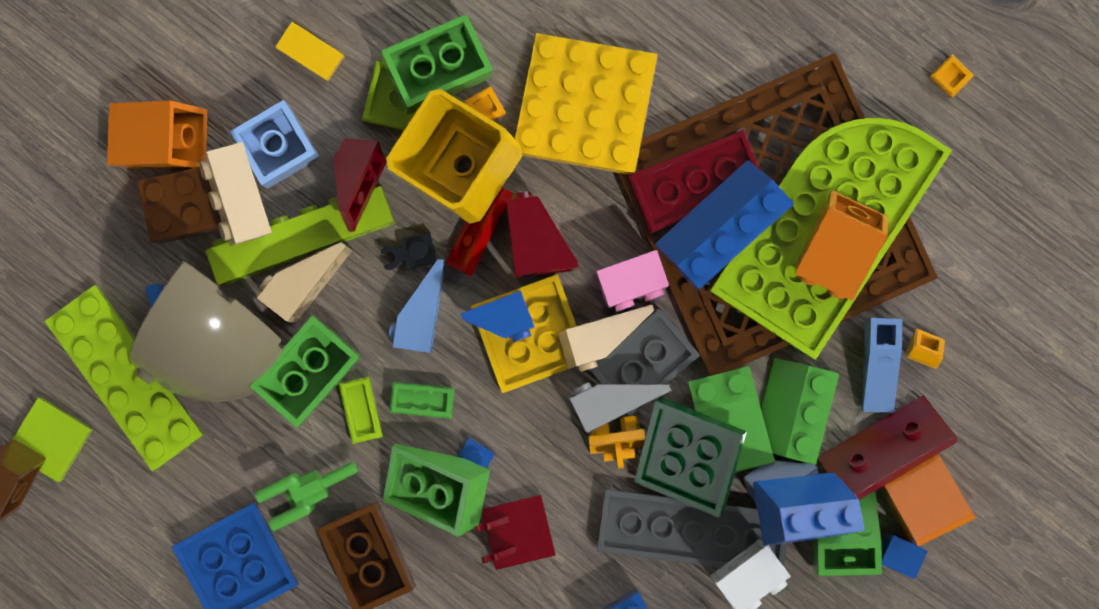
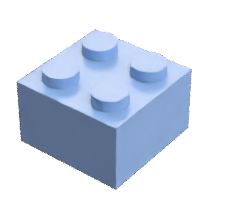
(275, 144)

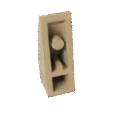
(597, 339)

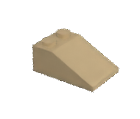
(297, 286)

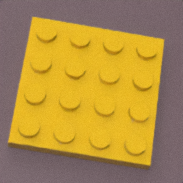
(585, 103)

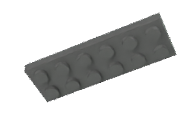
(676, 531)

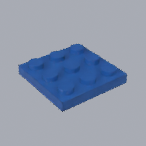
(236, 562)

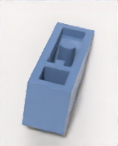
(418, 318)

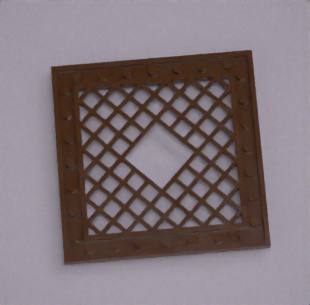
(821, 78)

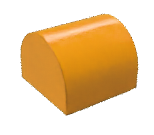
(925, 349)

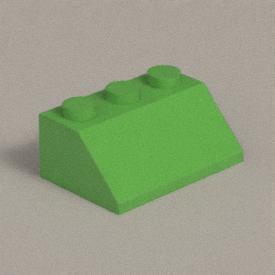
(306, 371)
(797, 408)

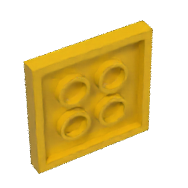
(542, 352)

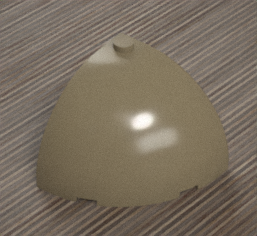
(201, 342)

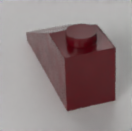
(357, 171)

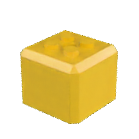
(438, 139)

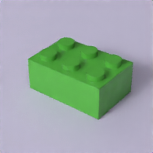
(436, 59)

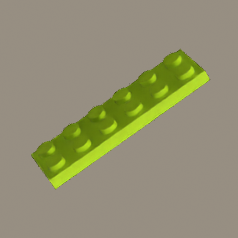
(101, 351)

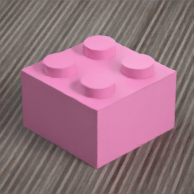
(631, 280)

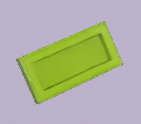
(361, 410)

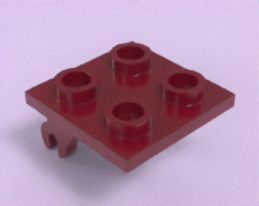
(516, 532)

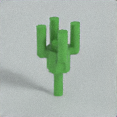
(302, 492)

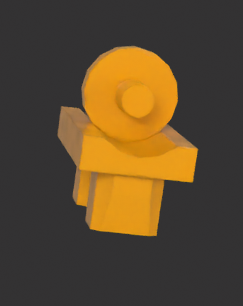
(617, 445)

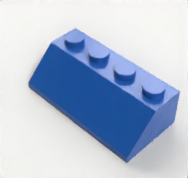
(723, 224)

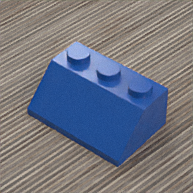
(806, 508)

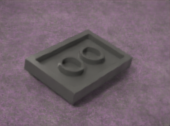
(647, 355)

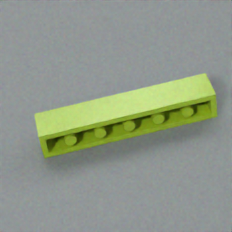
(296, 239)

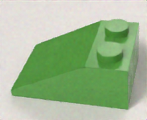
(734, 400)
(436, 488)

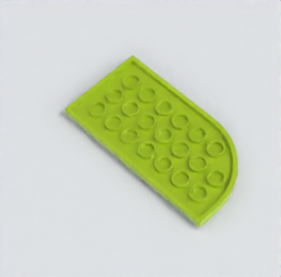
(864, 159)

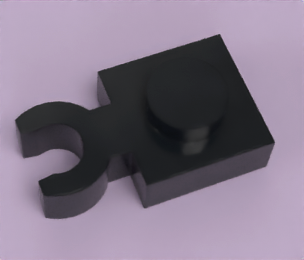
(415, 251)

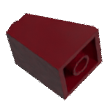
(536, 239)

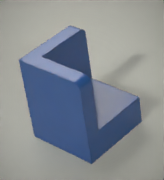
(902, 555)

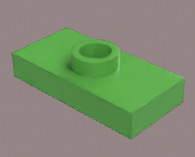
(422, 400)

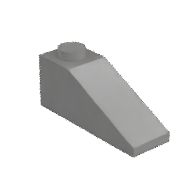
(606, 402)

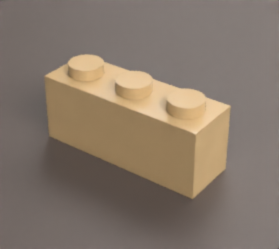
(234, 194)

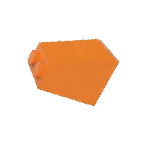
(156, 135)
(842, 246)
(927, 502)

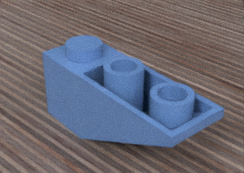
(881, 363)

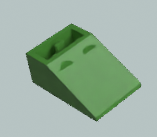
(854, 552)

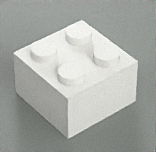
(751, 576)

